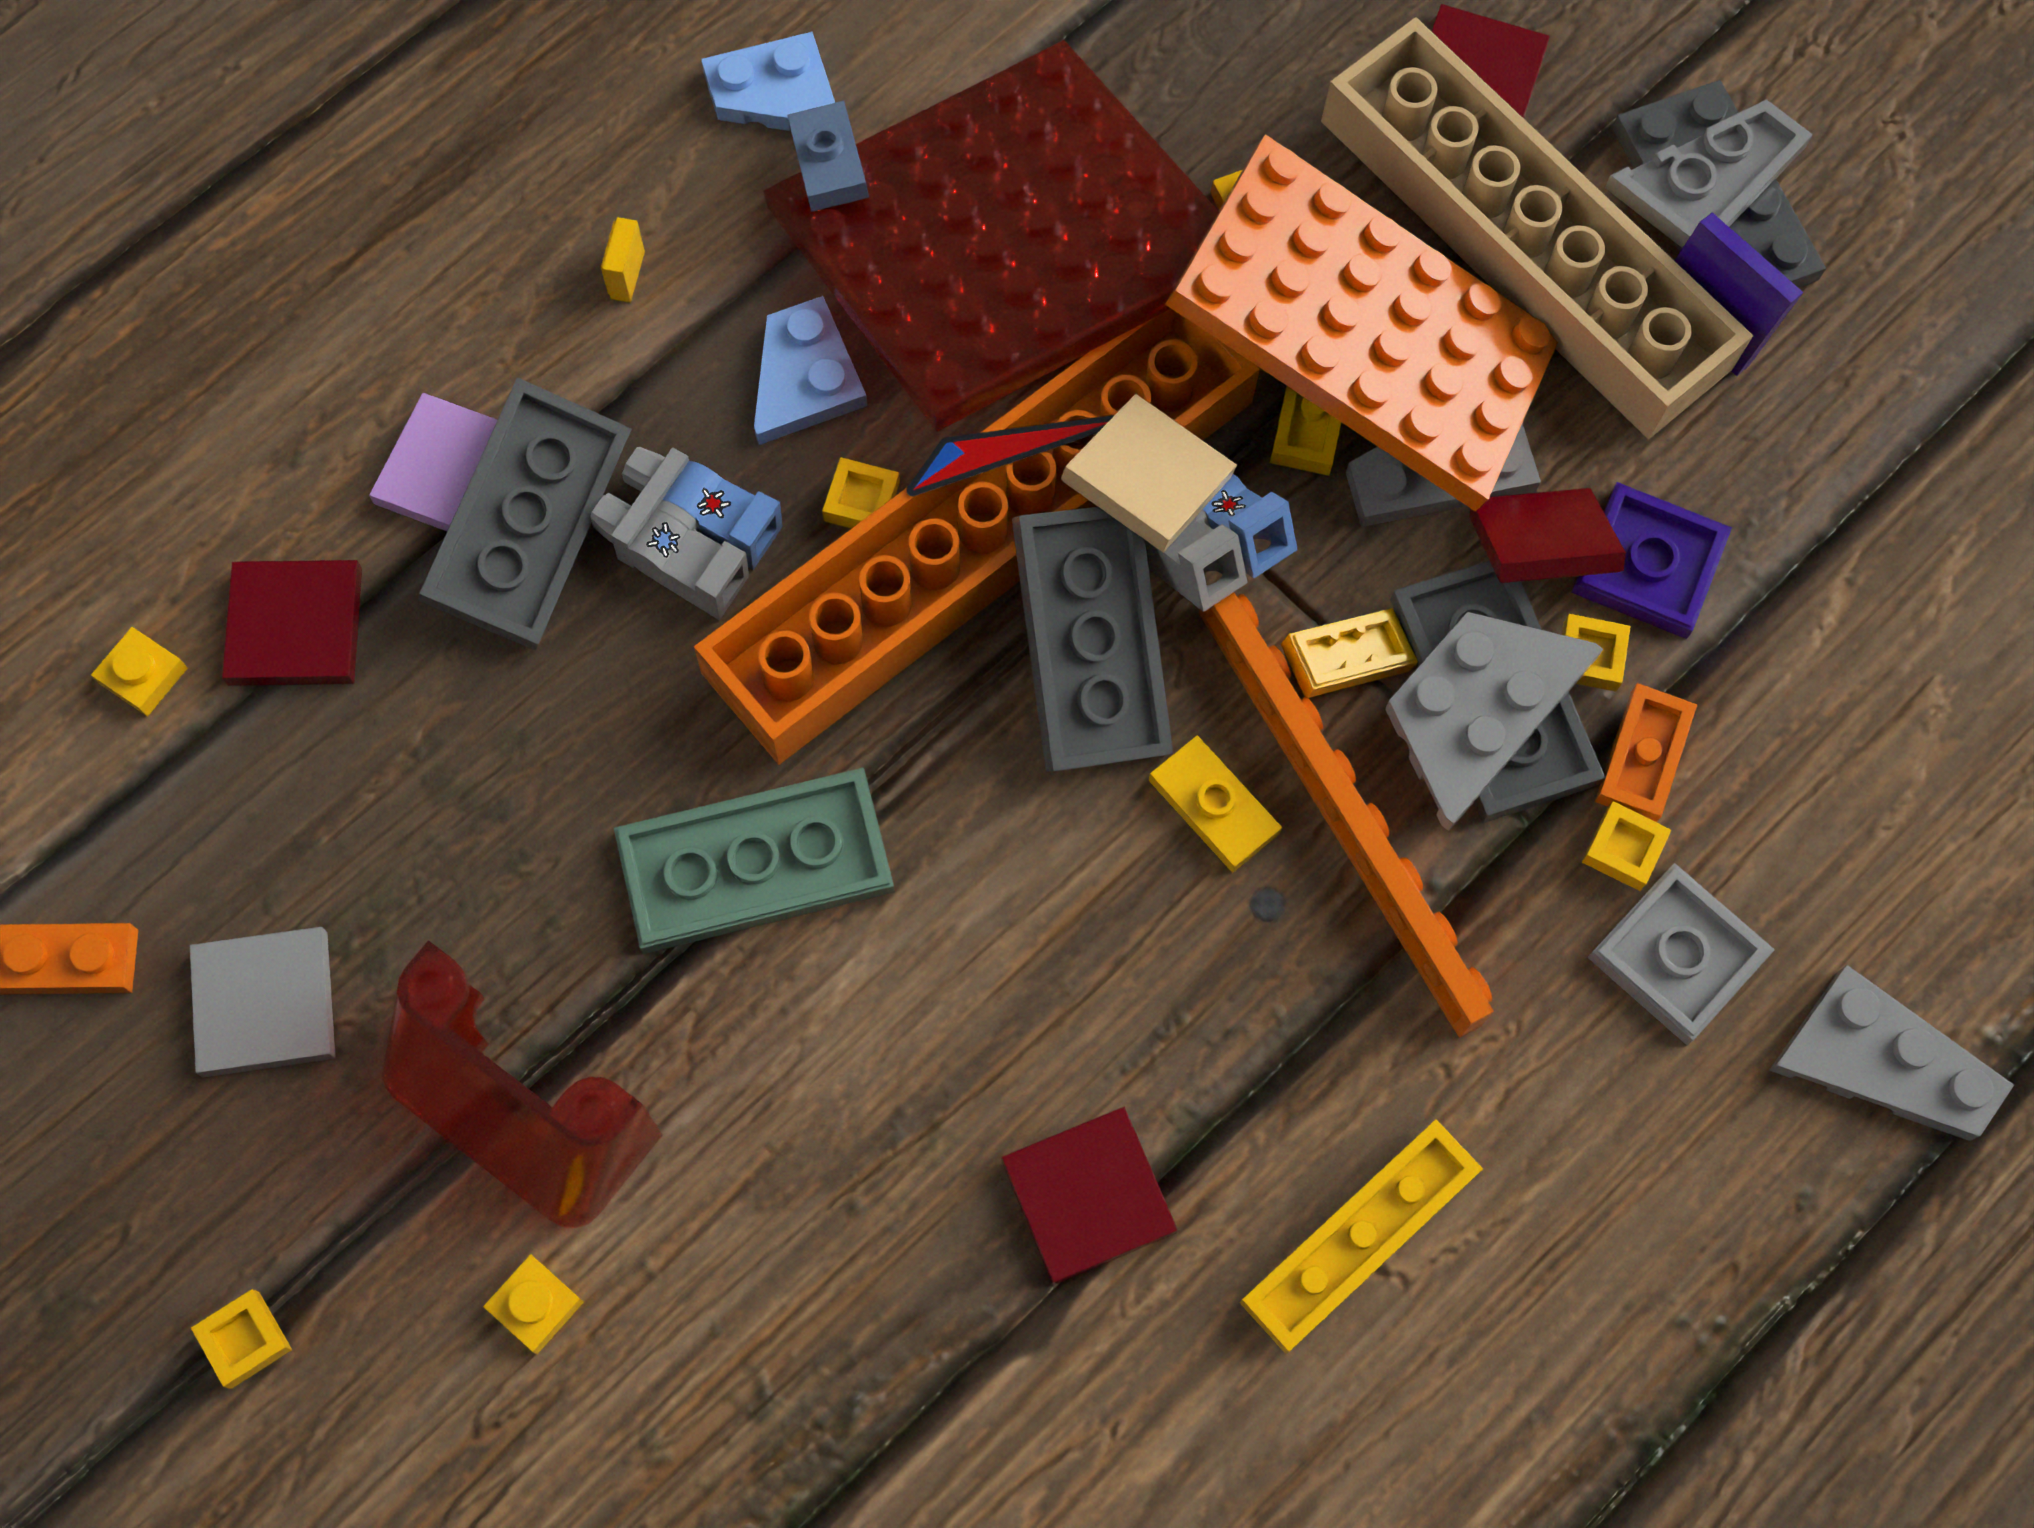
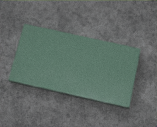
(753, 860)

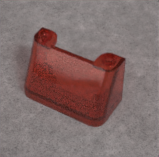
(556, 1157)

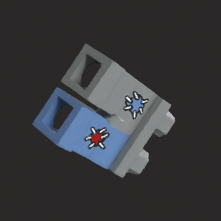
(688, 528)
(1223, 542)

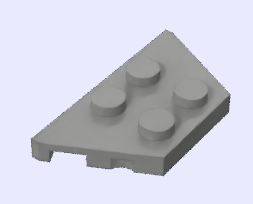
(1481, 703)

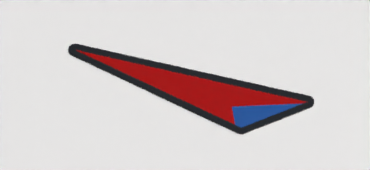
(976, 453)

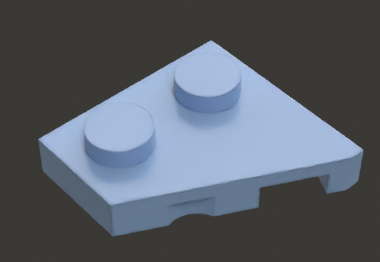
(768, 81)
(804, 372)

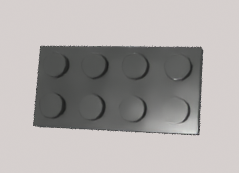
(1768, 222)
(524, 514)
(1091, 639)
(1558, 754)

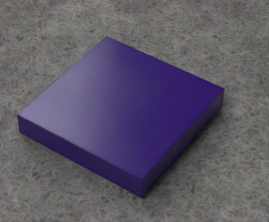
(1739, 281)
(1666, 561)

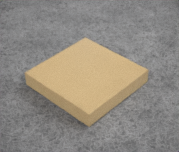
(1148, 472)

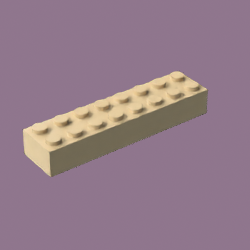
(1534, 227)

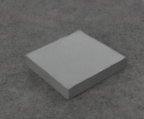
(1681, 954)
(262, 1002)

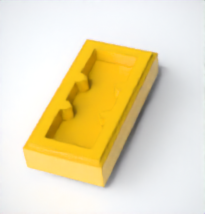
(1348, 653)
(1215, 803)

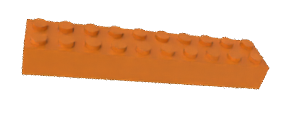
(946, 554)

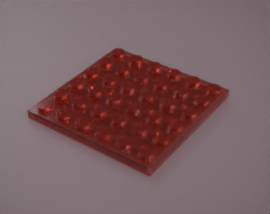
(1002, 233)

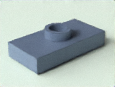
(828, 156)

